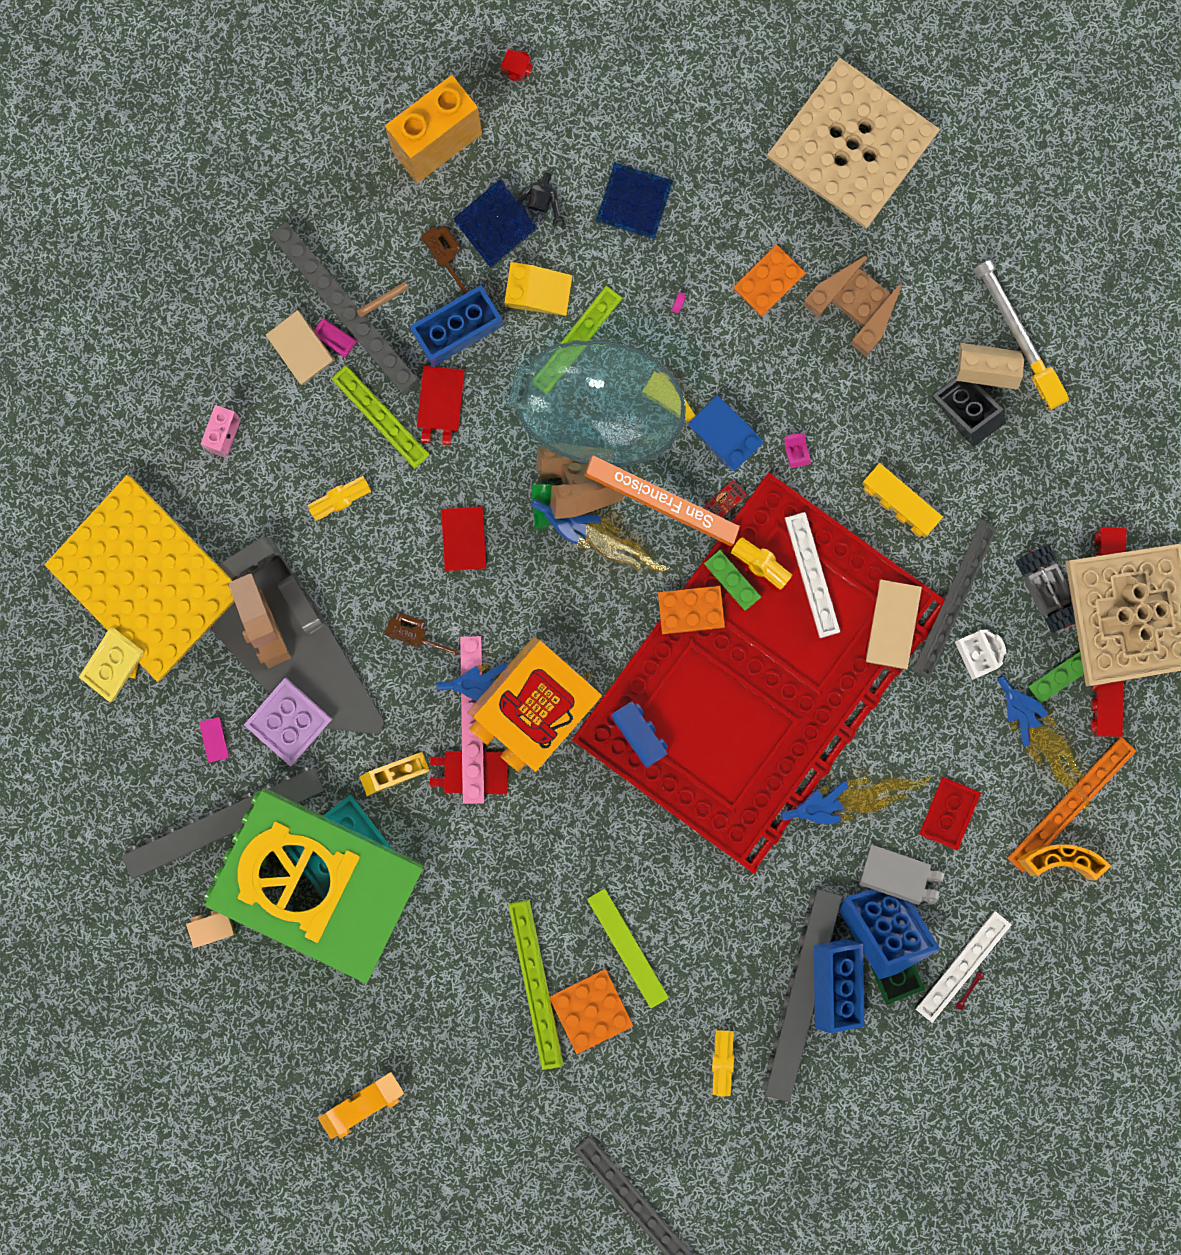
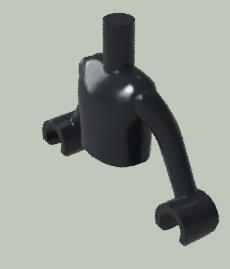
(540, 198)

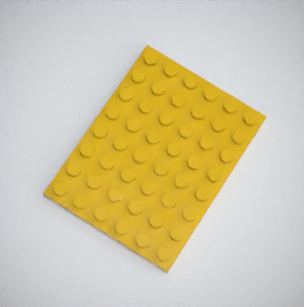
(143, 576)

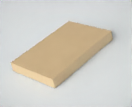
(300, 347)

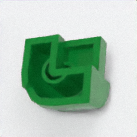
(542, 493)

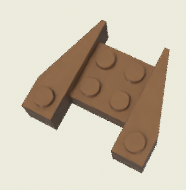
(859, 299)
(578, 492)
(258, 621)

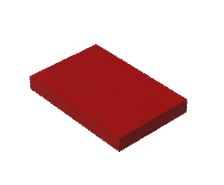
(463, 538)
(949, 813)

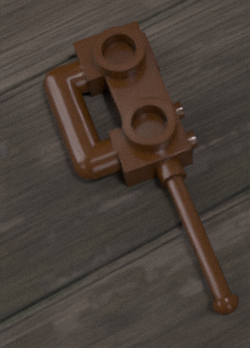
(443, 256)
(409, 636)

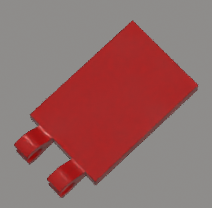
(440, 402)
(494, 772)

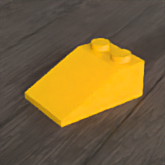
(537, 289)

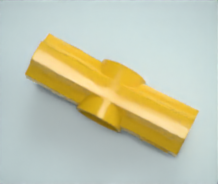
(339, 498)
(761, 562)
(723, 1063)

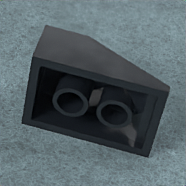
(970, 410)

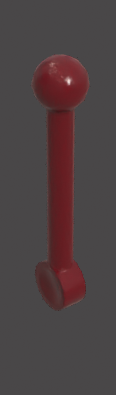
(960, 1005)

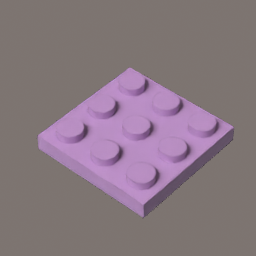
(288, 722)

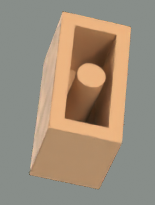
(210, 929)

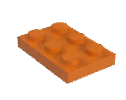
(769, 280)
(691, 610)

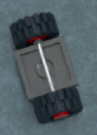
(1047, 587)

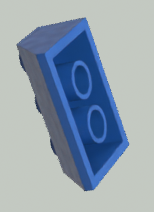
(640, 734)

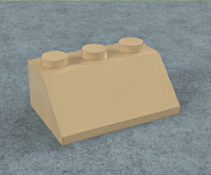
(990, 366)

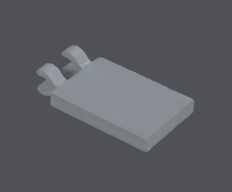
(900, 876)

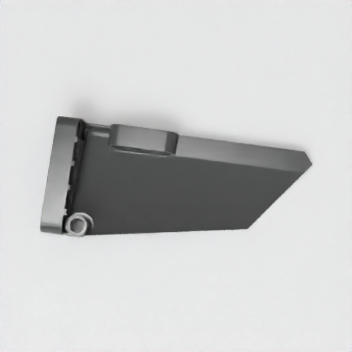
(316, 659)

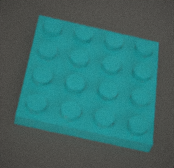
(349, 815)

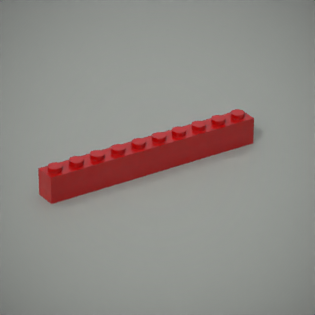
(1108, 696)

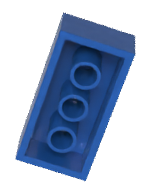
(456, 326)
(839, 986)

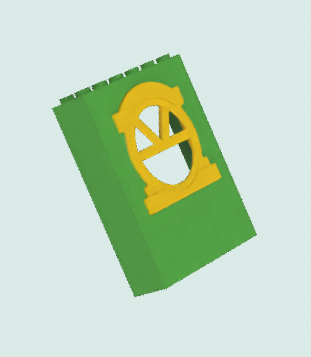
(364, 893)

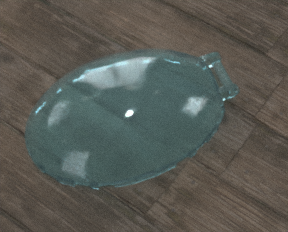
(599, 402)

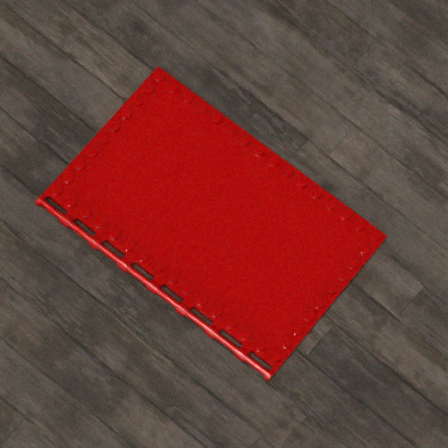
(763, 695)

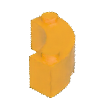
(1071, 856)
(364, 1103)

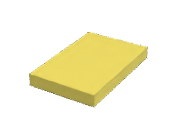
(111, 664)

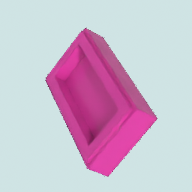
(335, 338)
(214, 740)

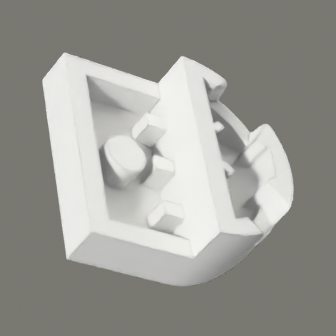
(981, 652)

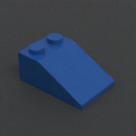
(725, 433)

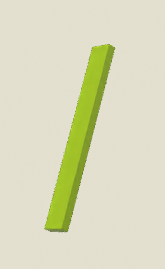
(535, 985)

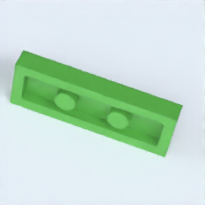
(732, 580)
(1057, 678)

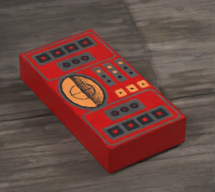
(725, 499)

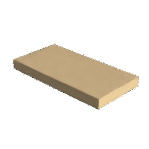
(893, 624)

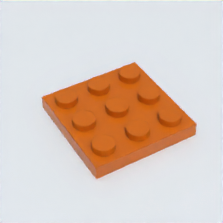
(591, 1011)

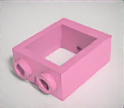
(219, 426)

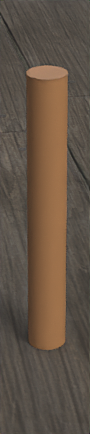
(382, 299)

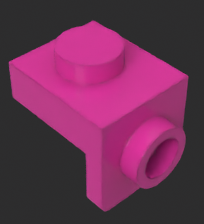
(797, 450)

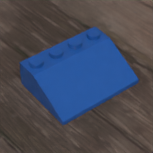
(889, 930)

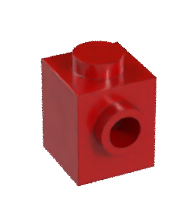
(516, 65)

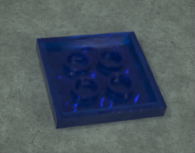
(634, 201)
(495, 223)

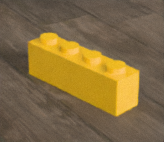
(902, 500)

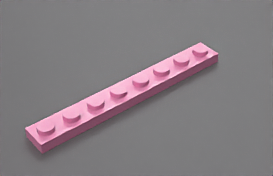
(471, 745)

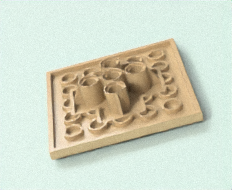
(844, 104)
(1103, 589)

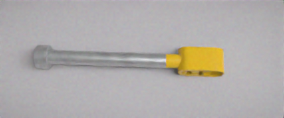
(1045, 378)

